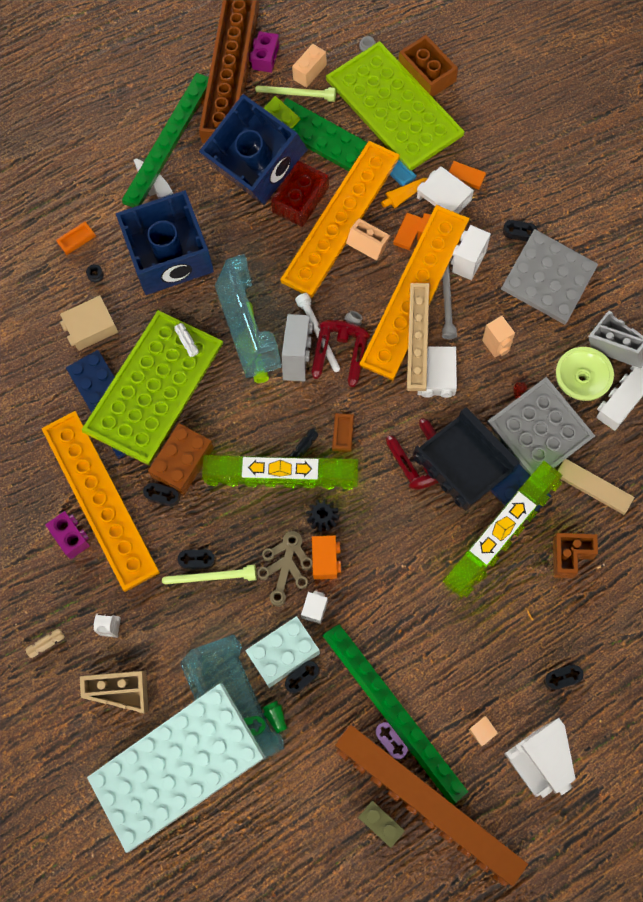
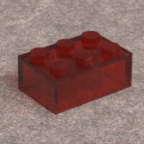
(300, 193)

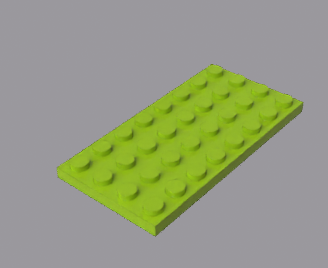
(395, 106)
(151, 389)

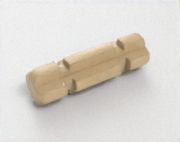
(44, 643)

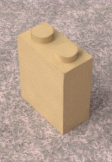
(88, 323)

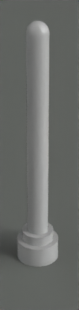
(449, 330)

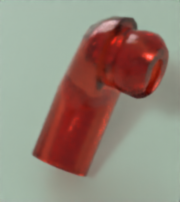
(519, 389)

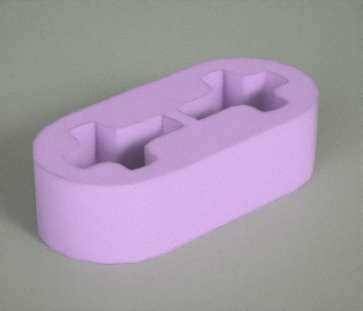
(387, 744)

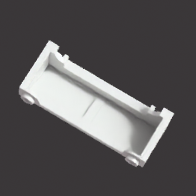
(544, 760)

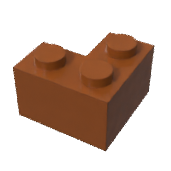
(570, 548)

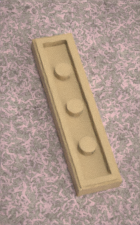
(595, 486)

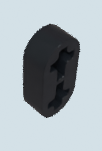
(519, 230)
(162, 490)
(196, 554)
(298, 673)
(561, 673)

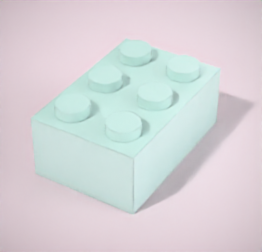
(282, 651)

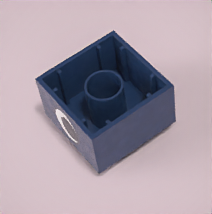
(253, 149)
(165, 242)

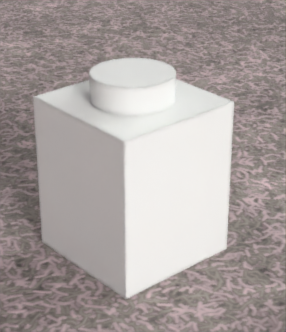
(314, 607)

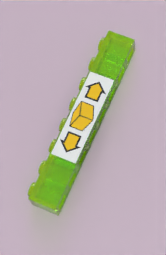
(280, 471)
(502, 529)

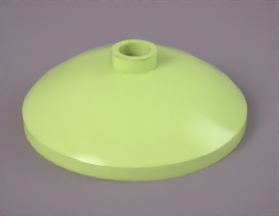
(584, 363)

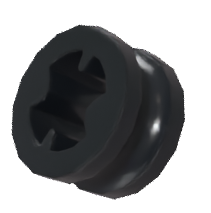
(93, 278)

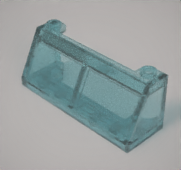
(255, 349)
(218, 664)

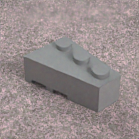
(617, 341)
(295, 347)

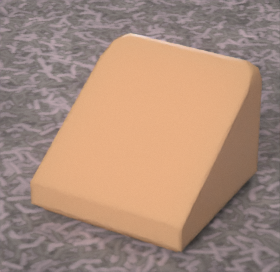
(483, 731)

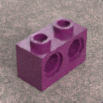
(264, 52)
(64, 537)

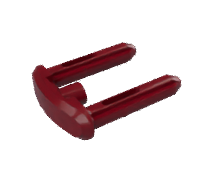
(344, 330)
(415, 481)

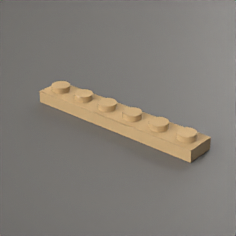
(418, 337)

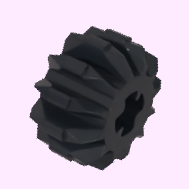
(315, 512)

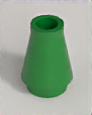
(275, 716)

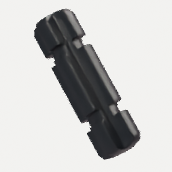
(304, 444)

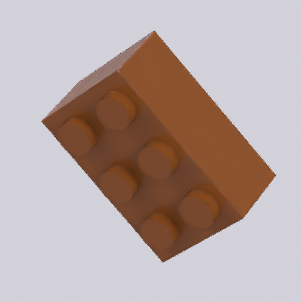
(428, 65)
(181, 459)

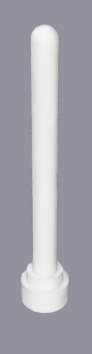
(304, 302)

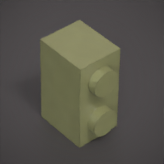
(381, 824)

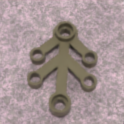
(285, 565)

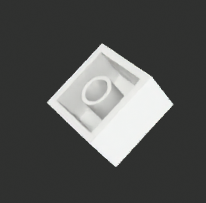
(470, 252)

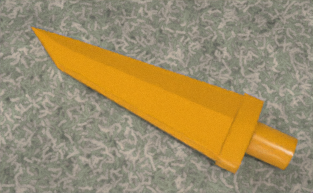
(401, 194)

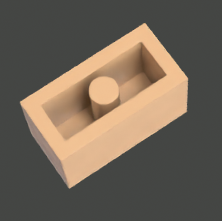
(309, 65)
(367, 239)
(498, 336)

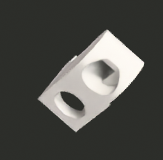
(107, 625)

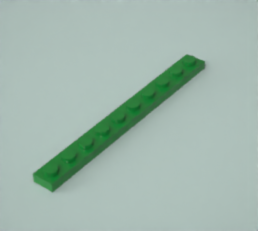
(166, 142)
(395, 714)

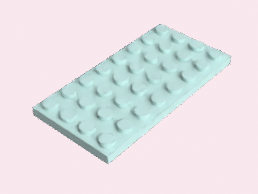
(175, 767)

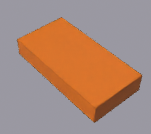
(468, 175)
(407, 231)
(75, 238)

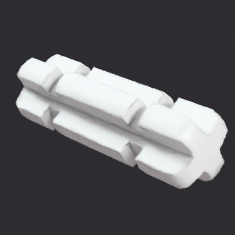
(186, 339)

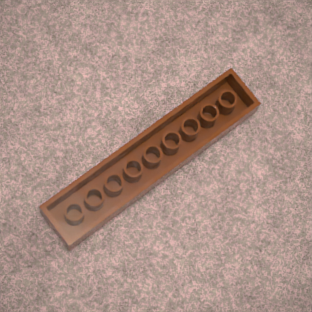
(229, 62)
(434, 808)

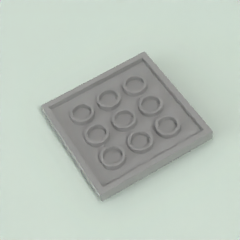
(549, 276)
(540, 427)

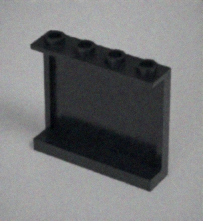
(466, 459)

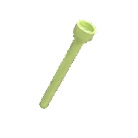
(328, 94)
(247, 572)

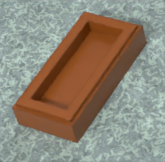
(343, 432)

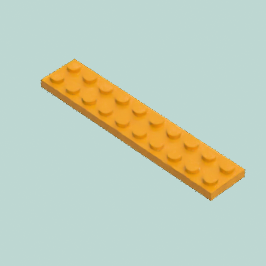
(341, 213)
(426, 265)
(100, 502)

